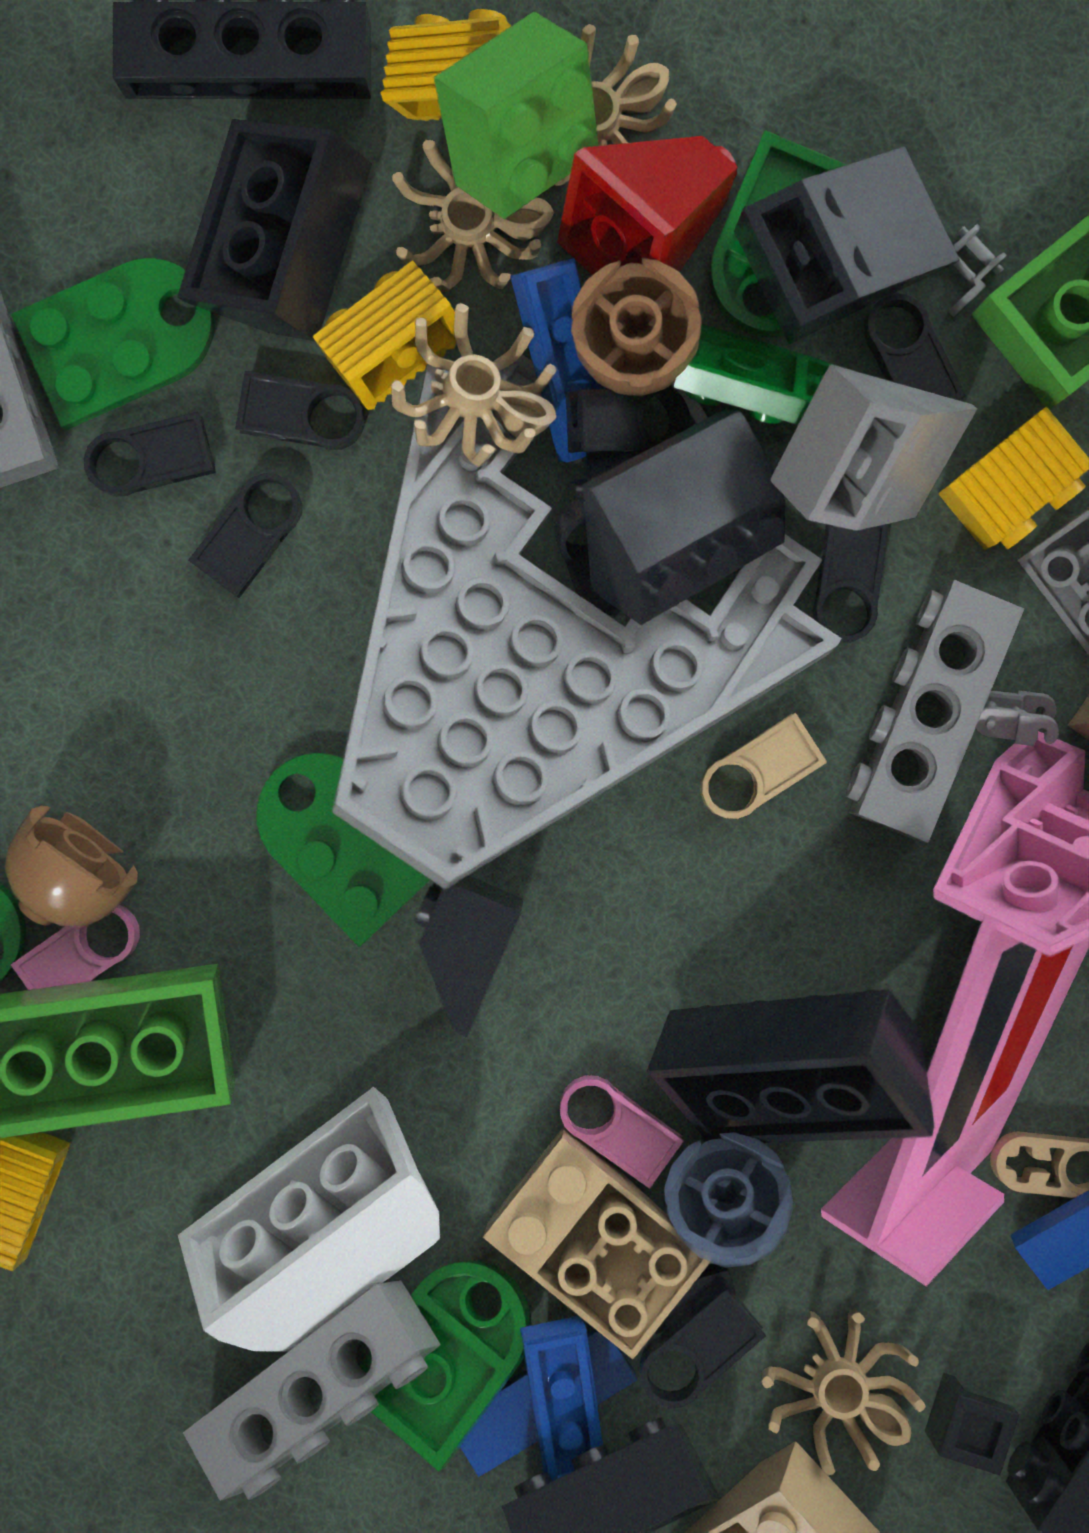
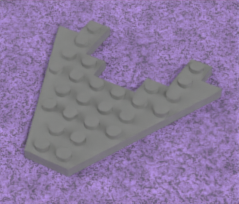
(512, 698)

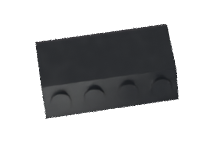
(798, 1069)

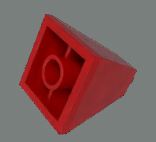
(644, 201)

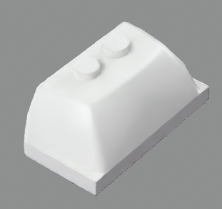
(311, 1231)

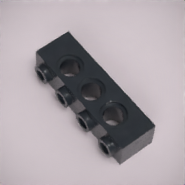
(270, 71)

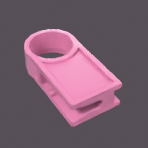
(69, 959)
(631, 1138)

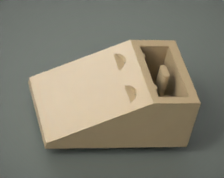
(595, 1243)
(785, 1496)

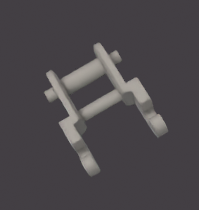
(984, 255)
(1015, 717)

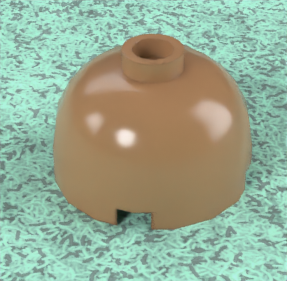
(636, 326)
(65, 870)

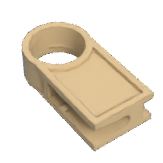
(774, 761)

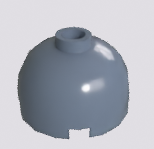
(729, 1199)

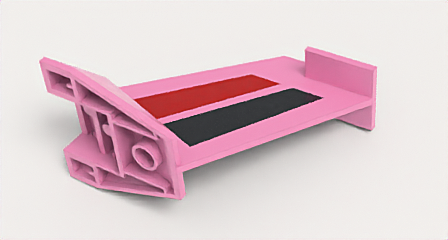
(1027, 881)

